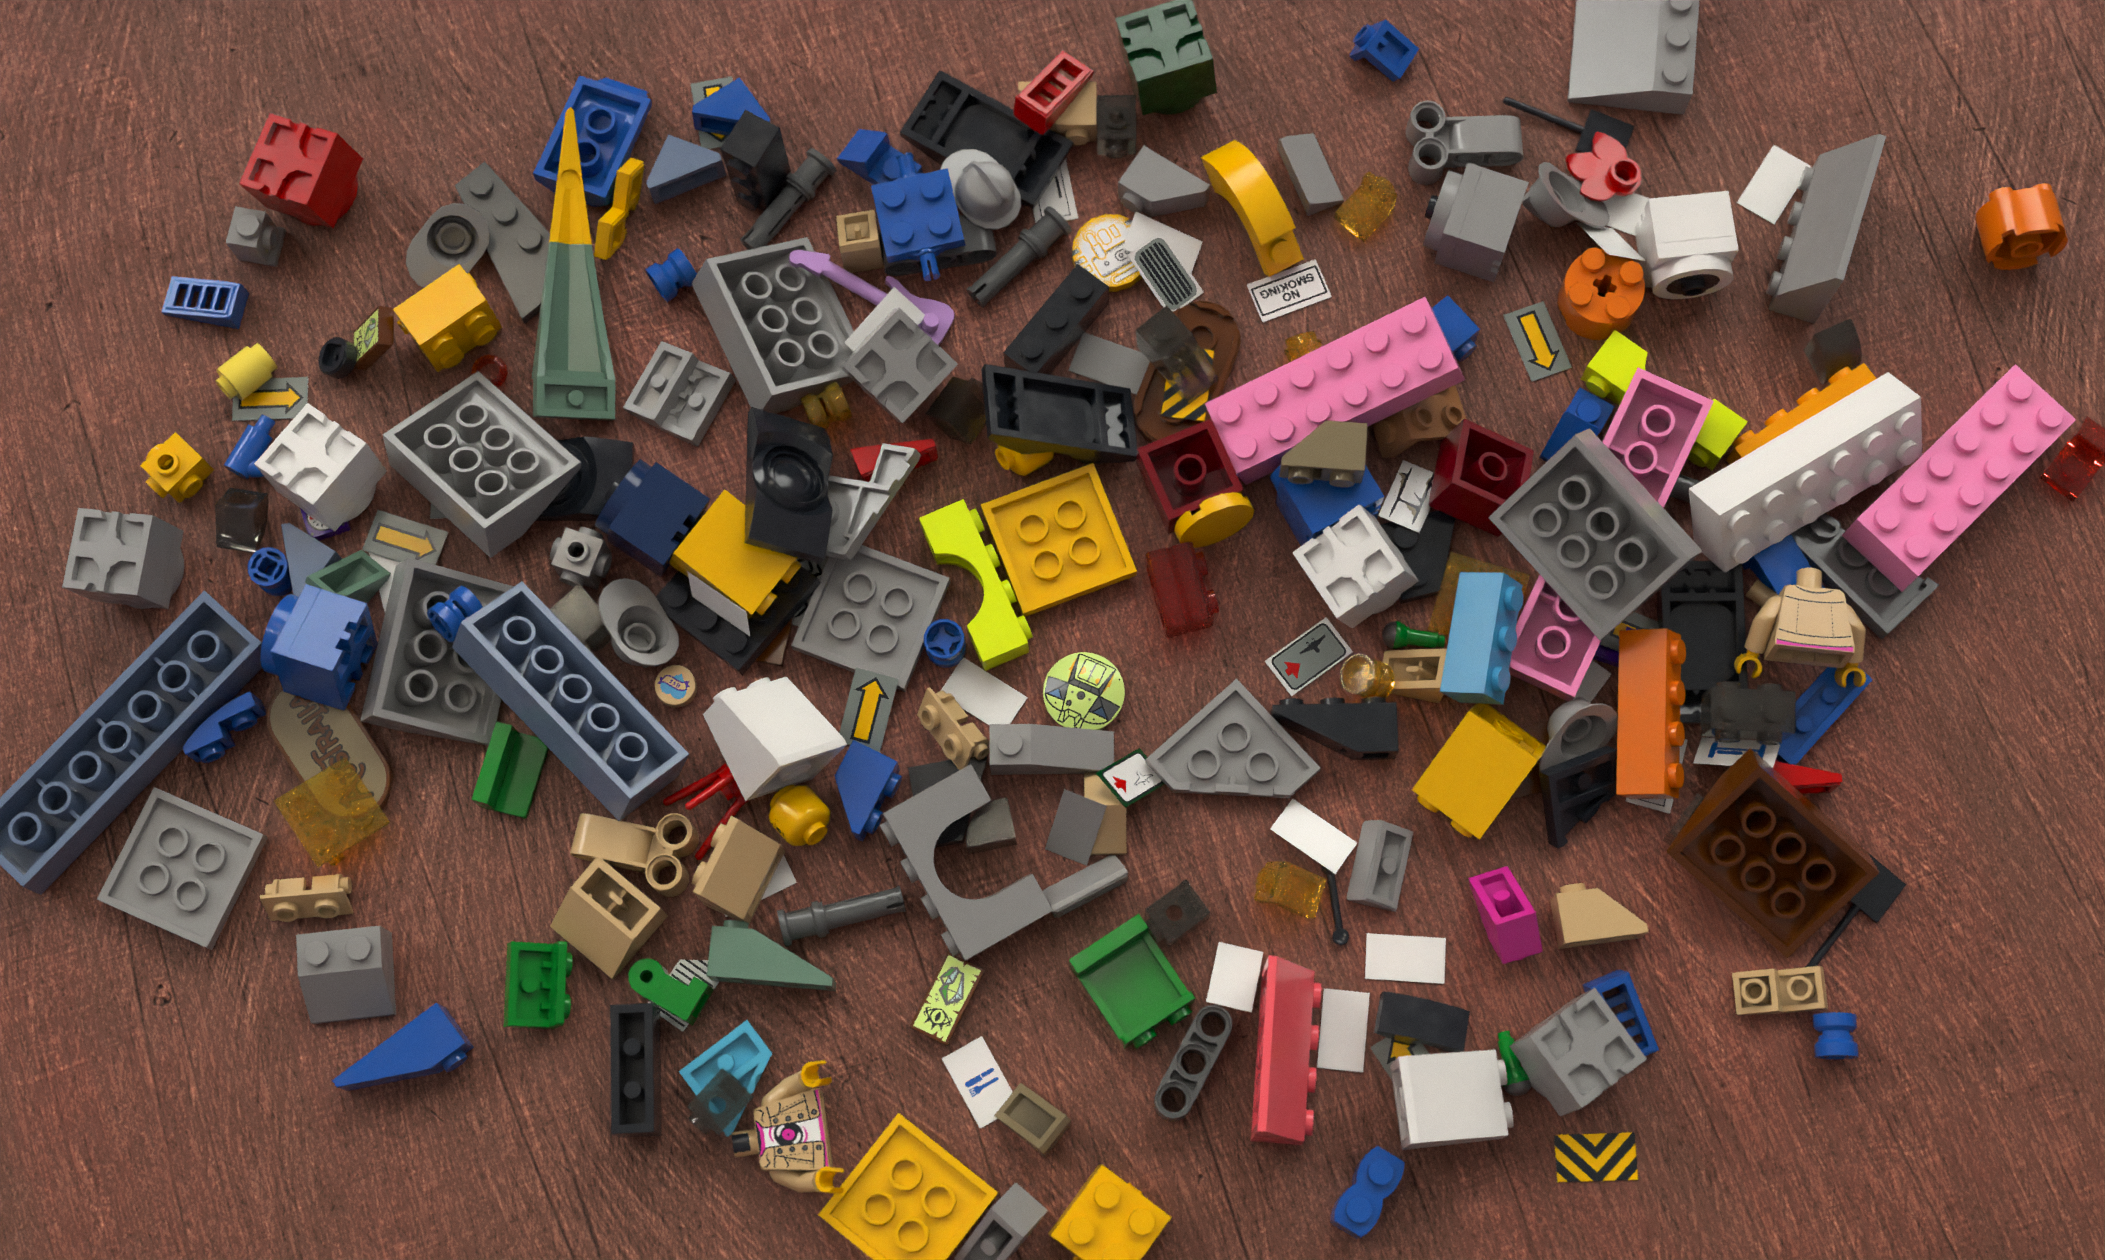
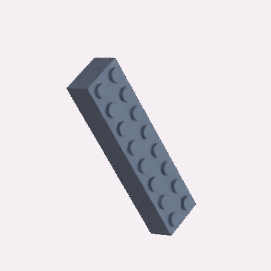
(123, 741)

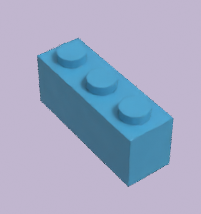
(1481, 638)

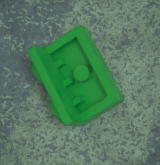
(537, 985)

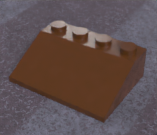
(1771, 854)

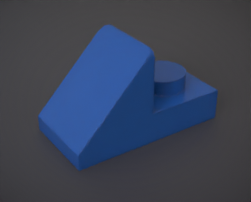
(873, 157)
(1583, 413)

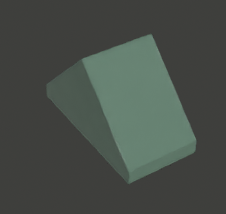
(353, 577)

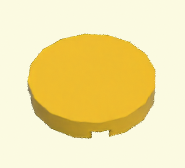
(1216, 520)

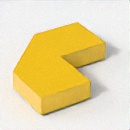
(611, 225)

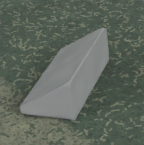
(1309, 172)
(1379, 865)
(1086, 885)

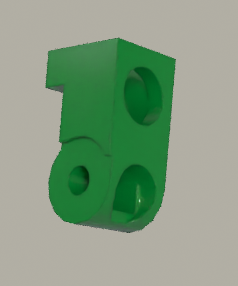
(657, 986)

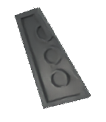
(516, 237)
(1864, 586)

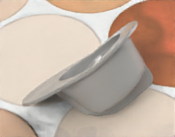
(983, 189)
(1558, 200)
(448, 238)
(637, 624)
(1577, 730)

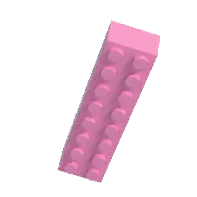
(1652, 440)

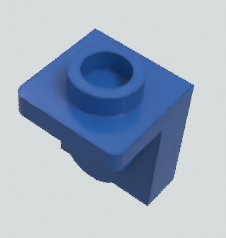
(1384, 48)

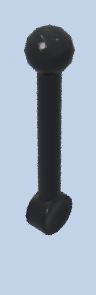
(1340, 935)

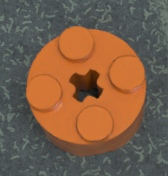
(2020, 226)
(1616, 278)

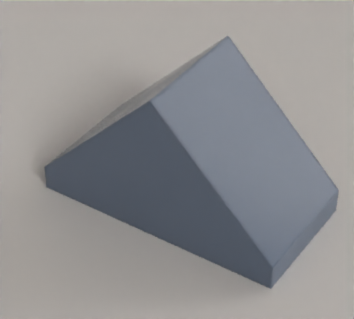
(682, 168)
(305, 555)

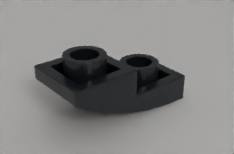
(1422, 1021)

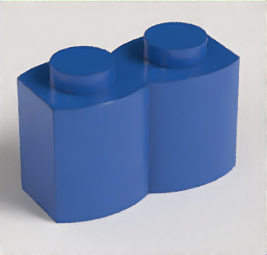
(1362, 1203)

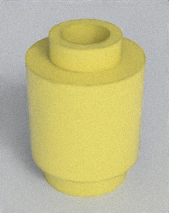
(245, 372)

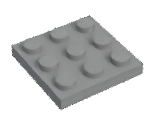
(871, 614)
(182, 868)

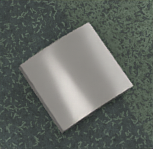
(679, 393)

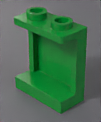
(1132, 983)

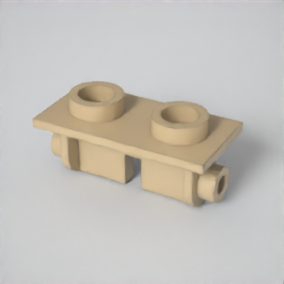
(942, 717)
(290, 900)

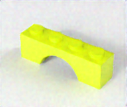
(1612, 373)
(956, 541)

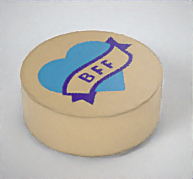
(675, 686)

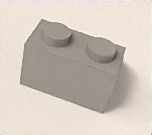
(347, 974)

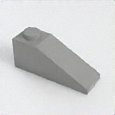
(1048, 749)

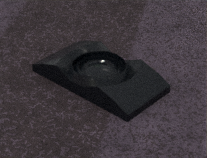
(962, 118)
(1058, 415)
(601, 465)
(787, 486)
(1710, 616)

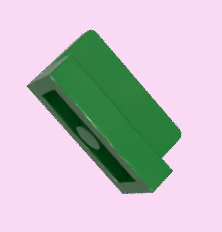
(510, 771)

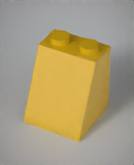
(723, 561)
(1478, 770)

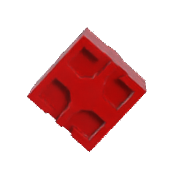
(302, 172)

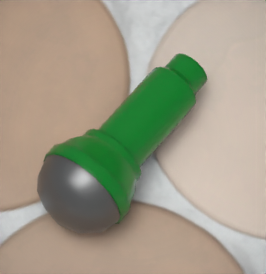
(1399, 635)
(1517, 1079)

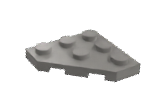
(1233, 751)

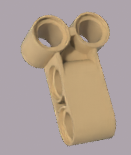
(637, 847)

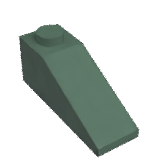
(754, 959)

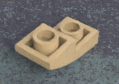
(1780, 991)

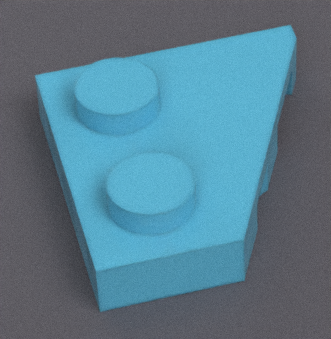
(741, 1054)

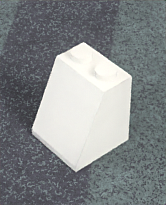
(771, 736)
(1450, 1098)

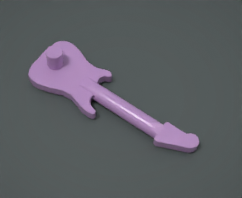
(937, 316)

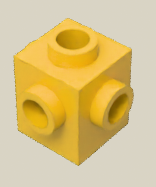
(175, 469)

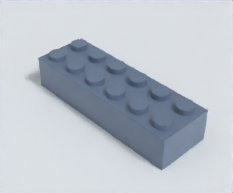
(570, 700)

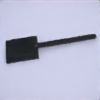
(1595, 123)
(1871, 900)

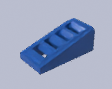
(228, 317)
(1634, 1009)

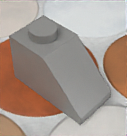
(1160, 186)
(1004, 1227)

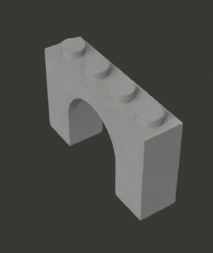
(969, 923)

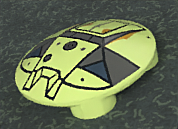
(1083, 691)

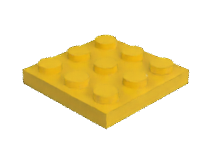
(1058, 540)
(908, 1198)

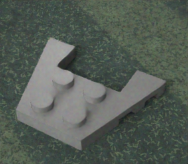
(860, 504)

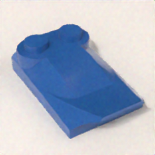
(607, 128)

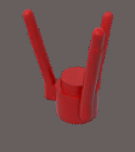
(724, 784)

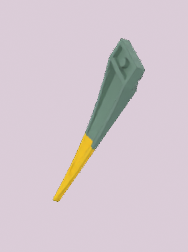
(572, 350)

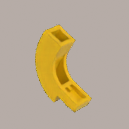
(1251, 192)

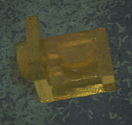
(1367, 206)
(1290, 888)

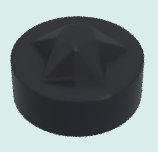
(337, 357)

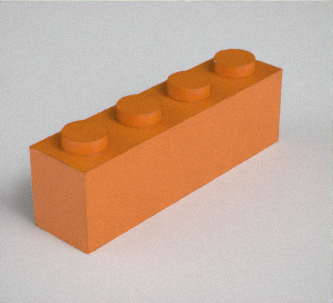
(1650, 714)

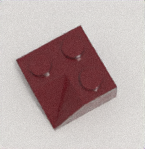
(1186, 471)
(1478, 474)

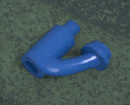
(249, 449)

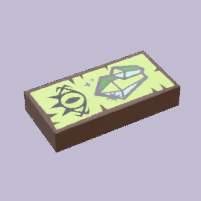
(374, 337)
(947, 999)

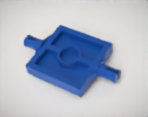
(918, 216)

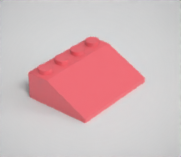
(1284, 1053)

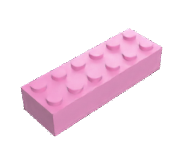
(1348, 380)
(1958, 478)

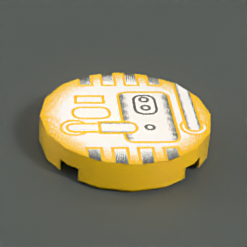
(1100, 251)

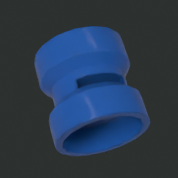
(671, 275)
(277, 578)
(448, 615)
(943, 635)
(1835, 1039)

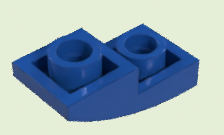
(214, 735)

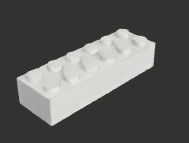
(1806, 471)

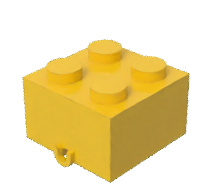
(448, 318)
(1109, 1220)

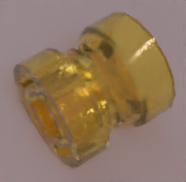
(834, 403)
(1367, 676)

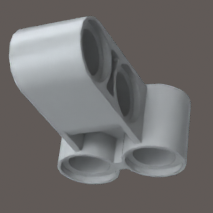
(1460, 141)

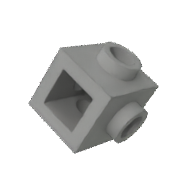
(587, 568)

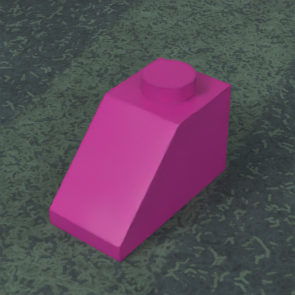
(1506, 915)

